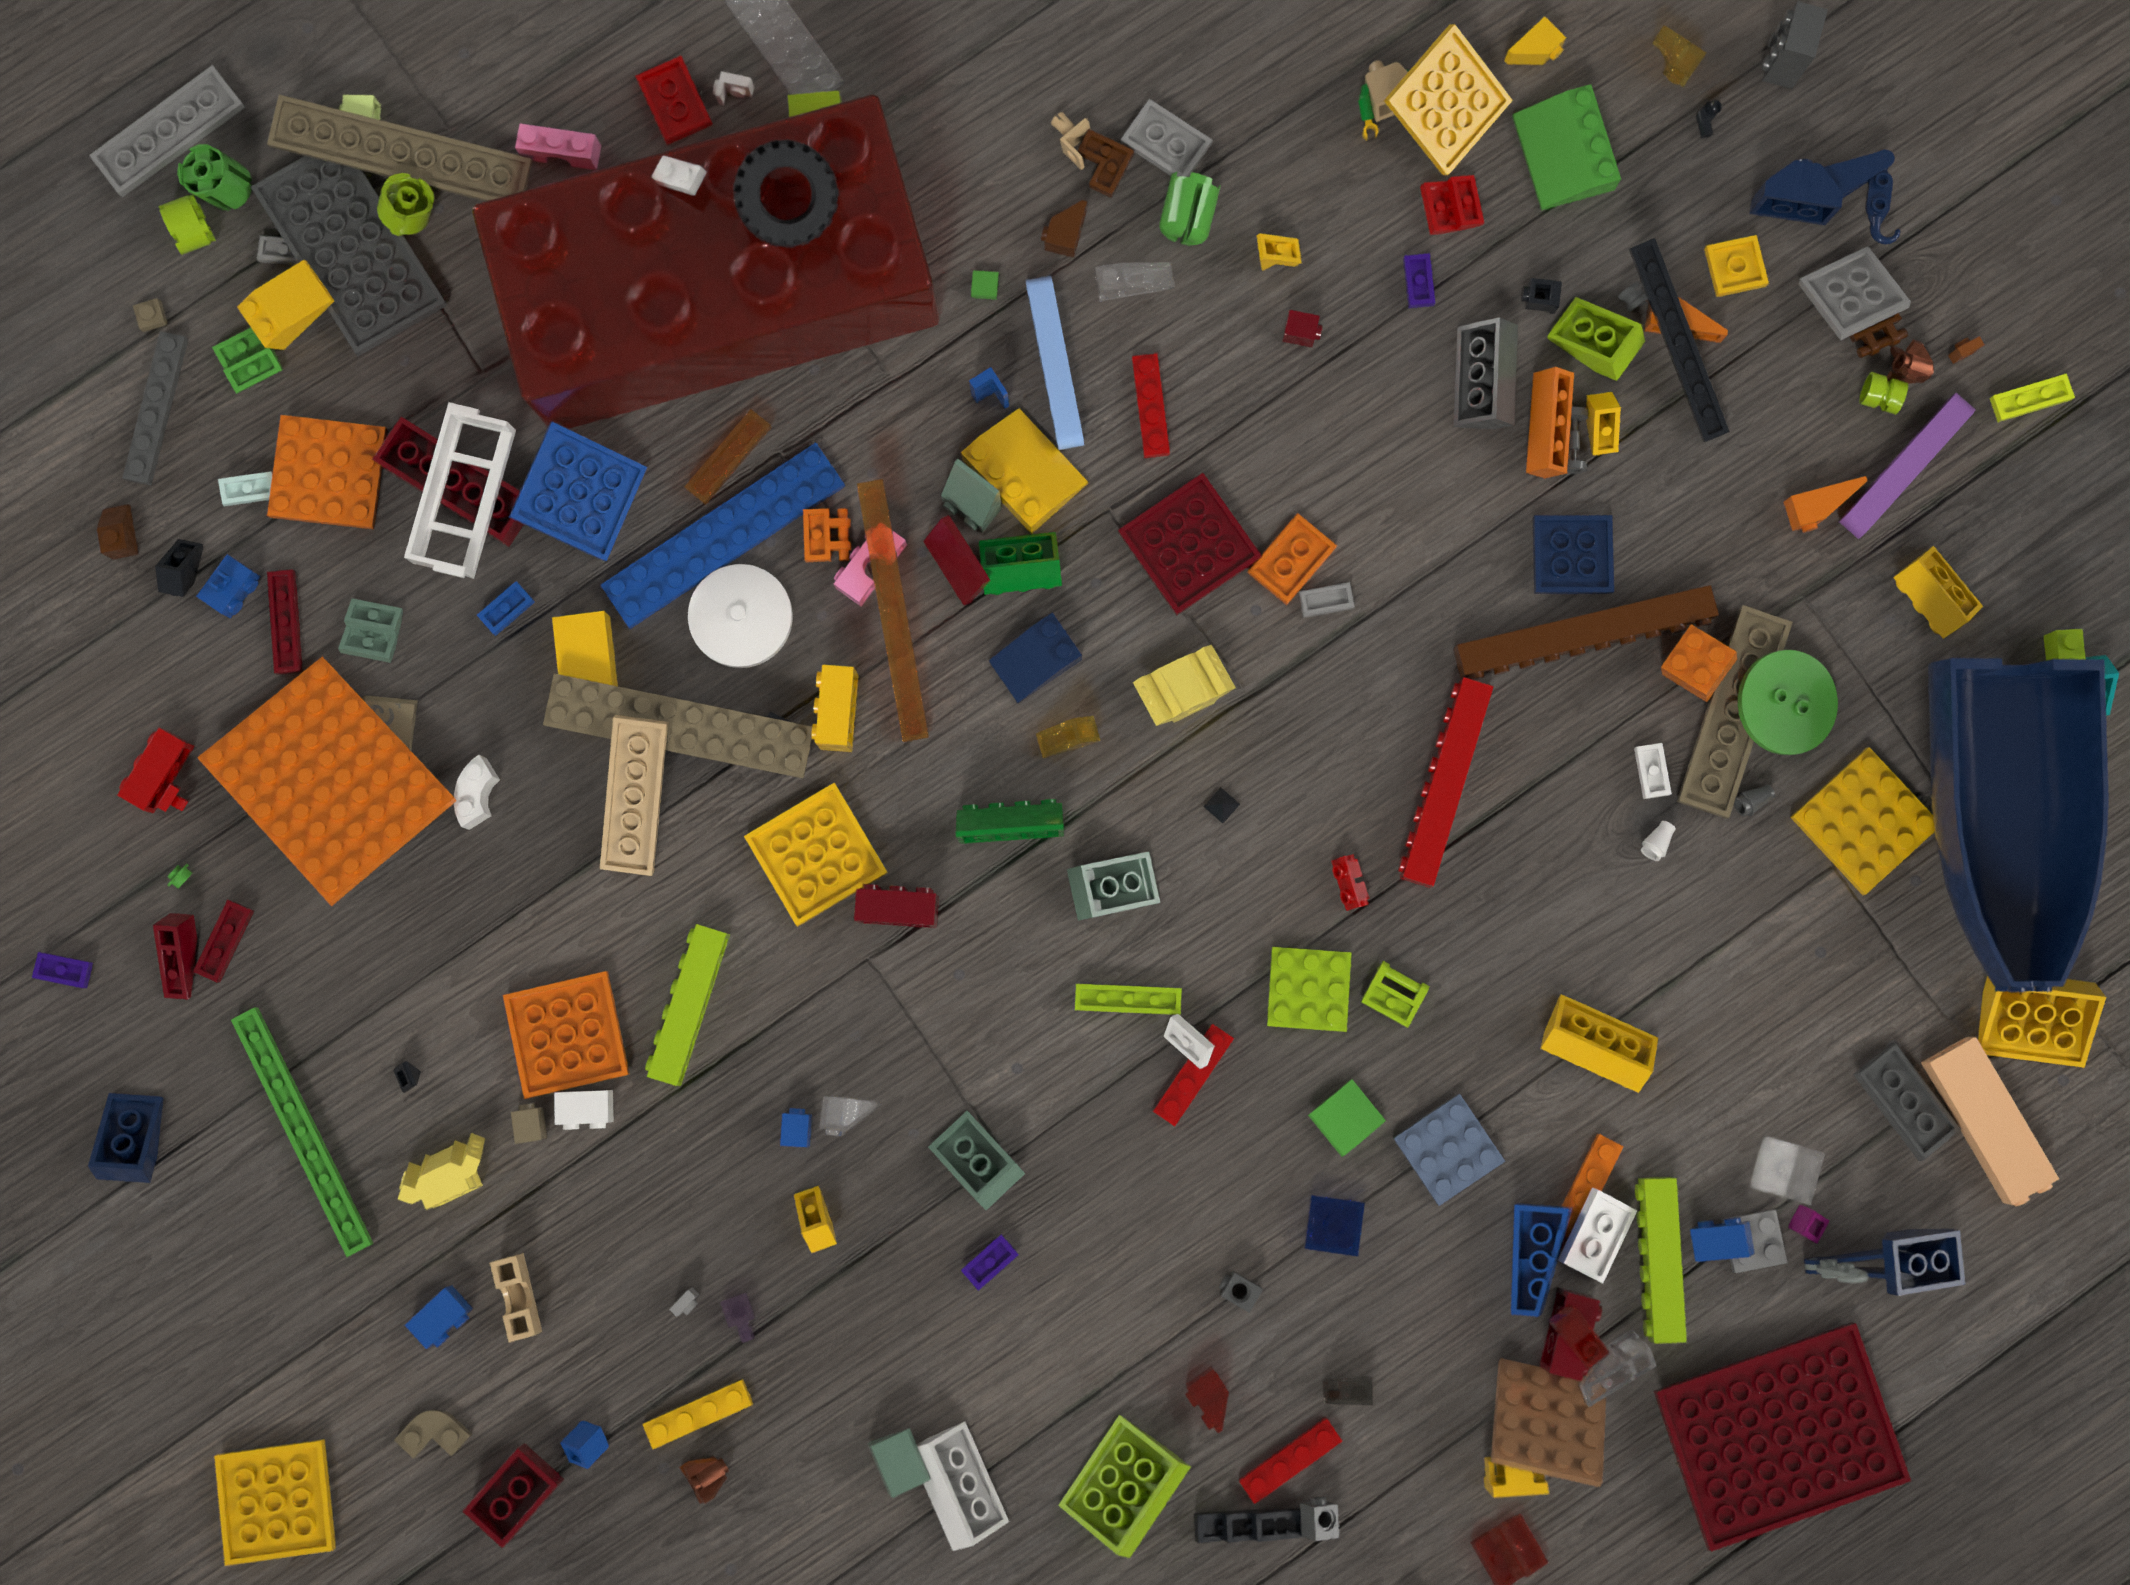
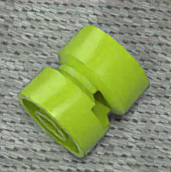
(1887, 394)

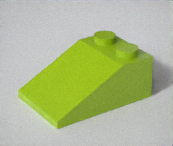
(1598, 337)

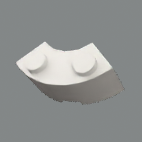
(473, 792)

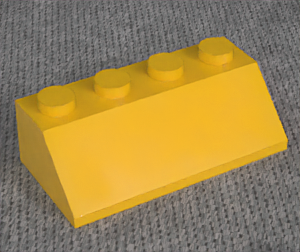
(1600, 1043)

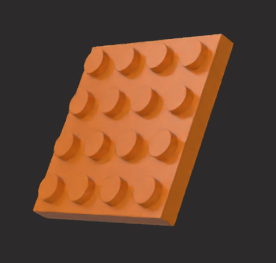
(326, 472)
(566, 1035)

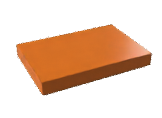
(1292, 559)

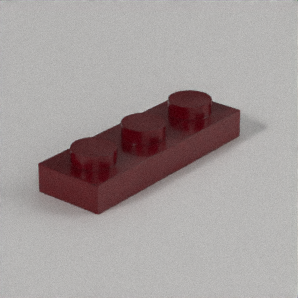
(223, 941)

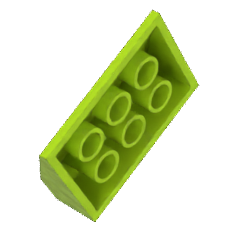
(1124, 1487)

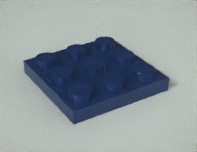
(1573, 554)

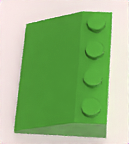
(1567, 148)

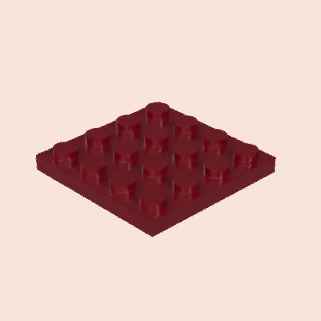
(1189, 544)

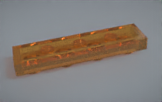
(728, 457)

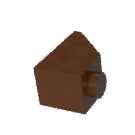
(1065, 230)
(117, 532)

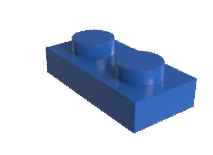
(505, 608)

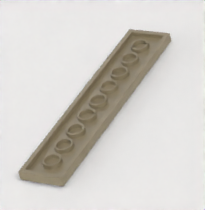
(396, 149)
(692, 726)

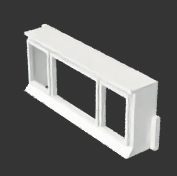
(444, 454)

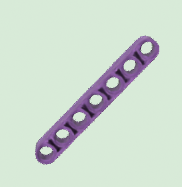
(1907, 465)

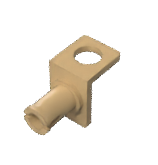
(1071, 136)

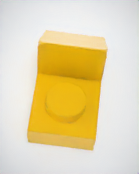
(1278, 251)

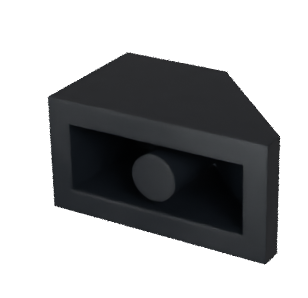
(179, 568)

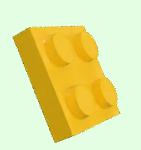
(1736, 266)

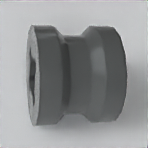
(1633, 297)

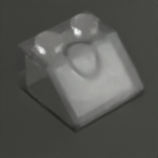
(844, 1113)
(1787, 1170)

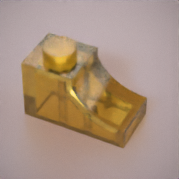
(1679, 55)
(1068, 736)

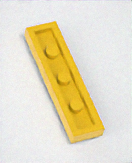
(697, 1414)

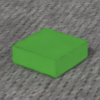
(984, 285)

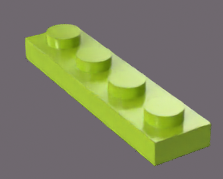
(1128, 999)

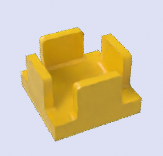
(1512, 1481)

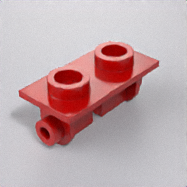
(1351, 893)

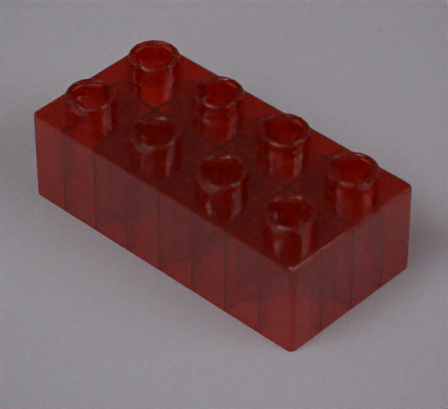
(657, 294)

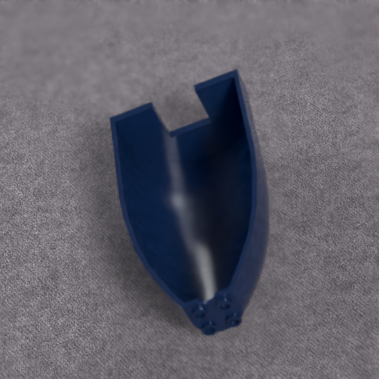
(2020, 809)

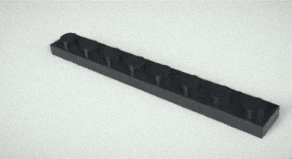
(1679, 340)

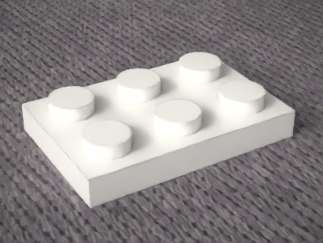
(1597, 1235)

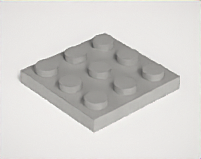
(1854, 293)

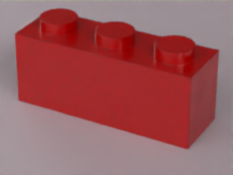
(155, 770)

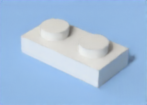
(679, 175)
(1652, 771)
(1189, 1041)

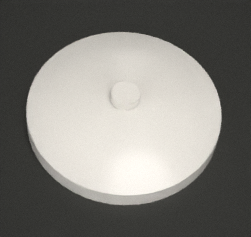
(740, 616)

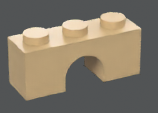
(521, 1311)

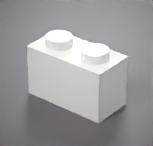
(583, 1108)

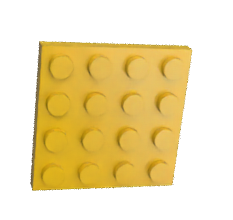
(1448, 99)
(1865, 821)
(815, 854)
(274, 1502)

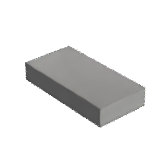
(1326, 600)

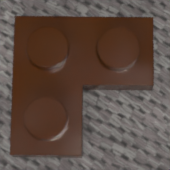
(1111, 160)

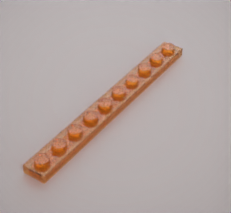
(893, 610)

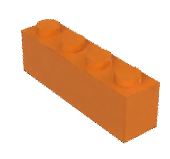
(1550, 422)

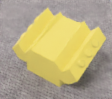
(1184, 686)
(444, 1174)

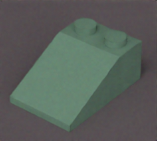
(971, 497)
(1113, 885)
(976, 1160)

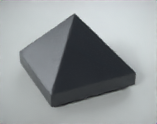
(1221, 805)
(407, 1076)

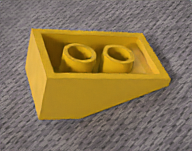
(286, 306)

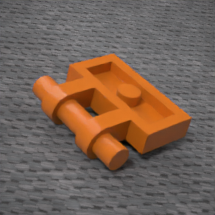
(818, 535)

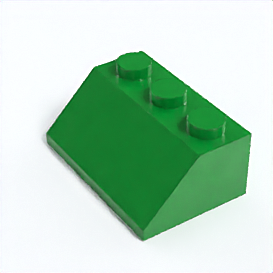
(1021, 563)

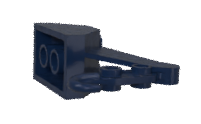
(1815, 193)

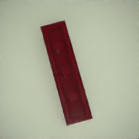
(284, 621)

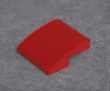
(1452, 204)

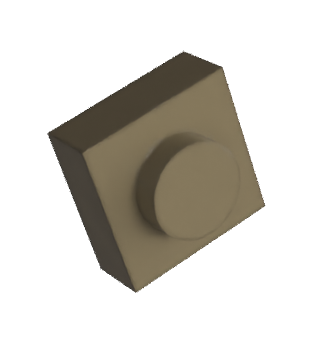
(150, 315)

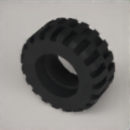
(823, 188)

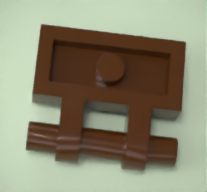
(1873, 346)

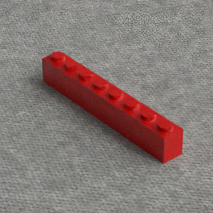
(1446, 782)

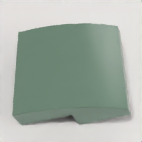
(371, 630)

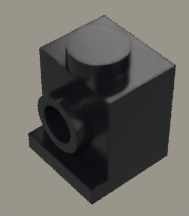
(1548, 289)

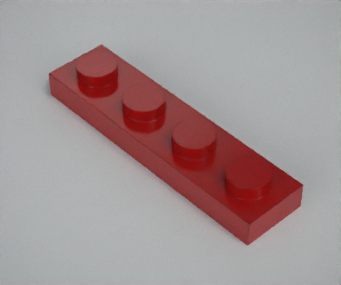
(1150, 405)
(1191, 1079)
(1290, 1460)

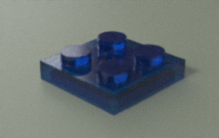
(1334, 1225)

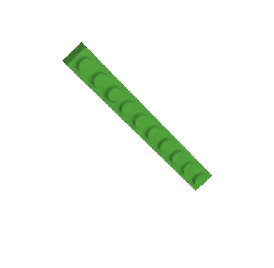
(302, 1132)

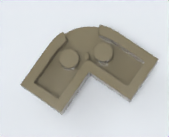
(433, 1425)

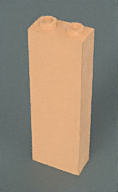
(1990, 1121)

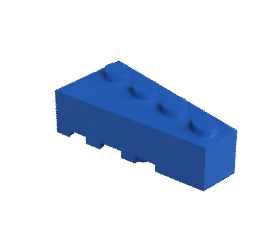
(1536, 1250)

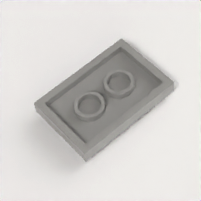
(1166, 140)

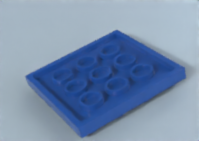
(578, 491)

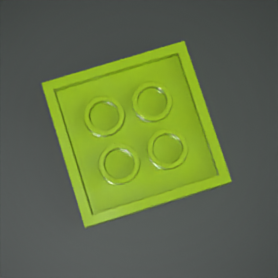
(1309, 989)

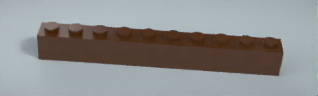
(1585, 632)

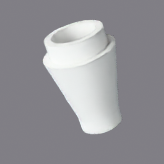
(1658, 841)

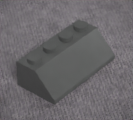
(1486, 374)

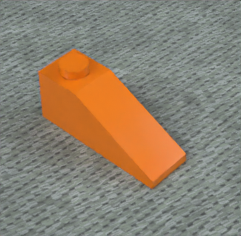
(1700, 325)
(1814, 506)

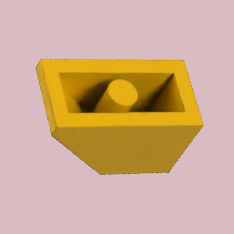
(1537, 45)
(1603, 423)
(814, 1219)

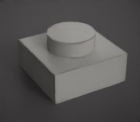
(685, 1303)

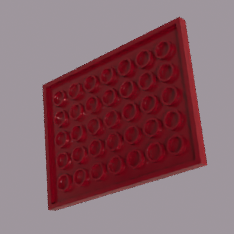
(1782, 1436)

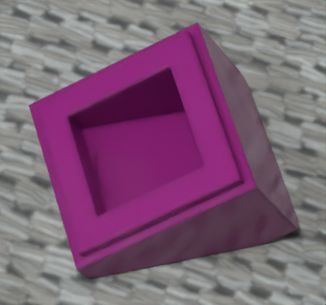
(1808, 1223)

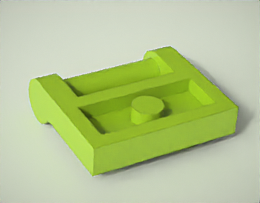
(1390, 1002)

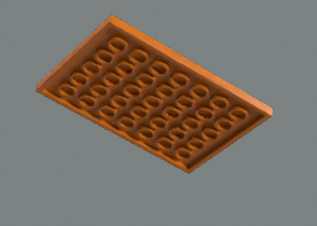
(327, 780)

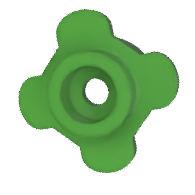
(179, 876)

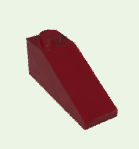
(176, 953)

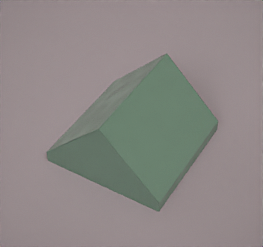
(899, 1462)

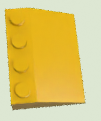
(1025, 469)
(2041, 1025)

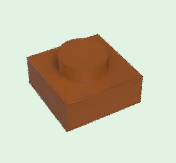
(1965, 348)

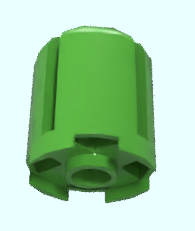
(215, 177)
(1189, 208)

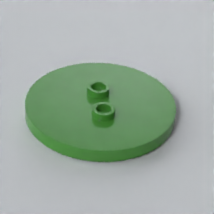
(1787, 702)

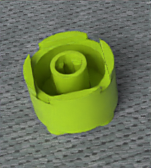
(405, 204)
(186, 224)

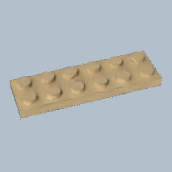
(633, 795)

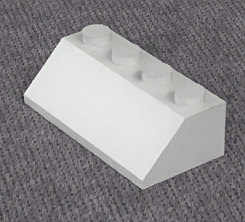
(961, 1487)

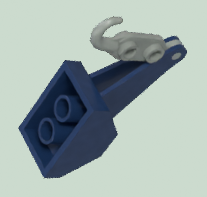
(1912, 1260)

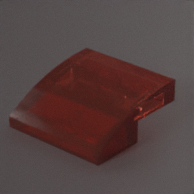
(1509, 1551)

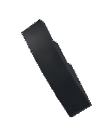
(1247, 1525)

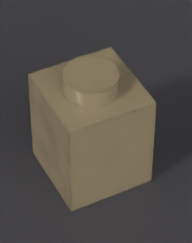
(528, 1124)

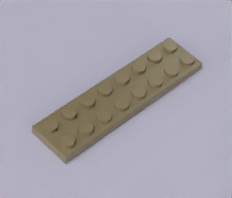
(1722, 741)

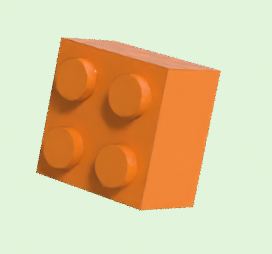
(1699, 663)

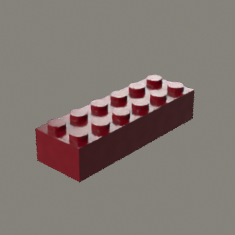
(408, 456)

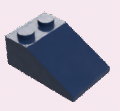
(1035, 658)
(127, 1138)

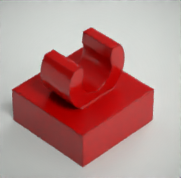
(171, 798)

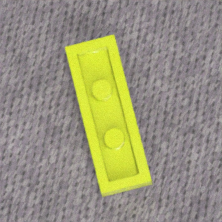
(2032, 397)

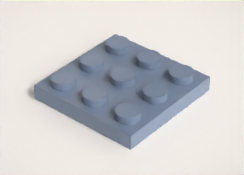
(1448, 1149)

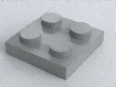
(1766, 1241)

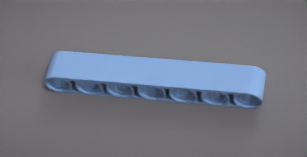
(1054, 362)

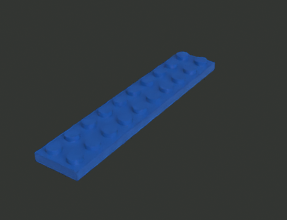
(722, 535)

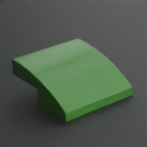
(246, 360)
(1346, 1118)

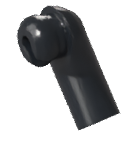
(1706, 115)

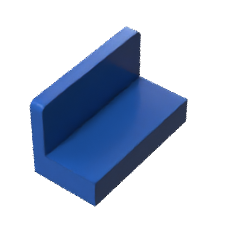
(987, 384)

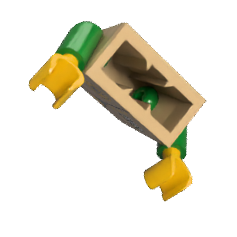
(1377, 87)

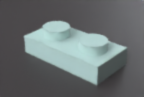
(245, 488)

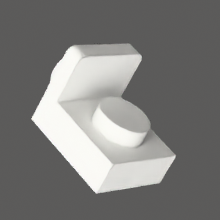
(734, 84)

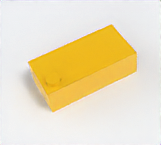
(585, 647)

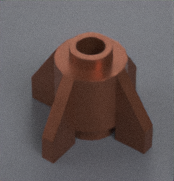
(1911, 365)
(705, 1477)

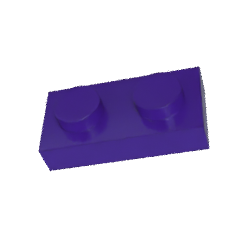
(1419, 280)
(62, 970)
(989, 1262)

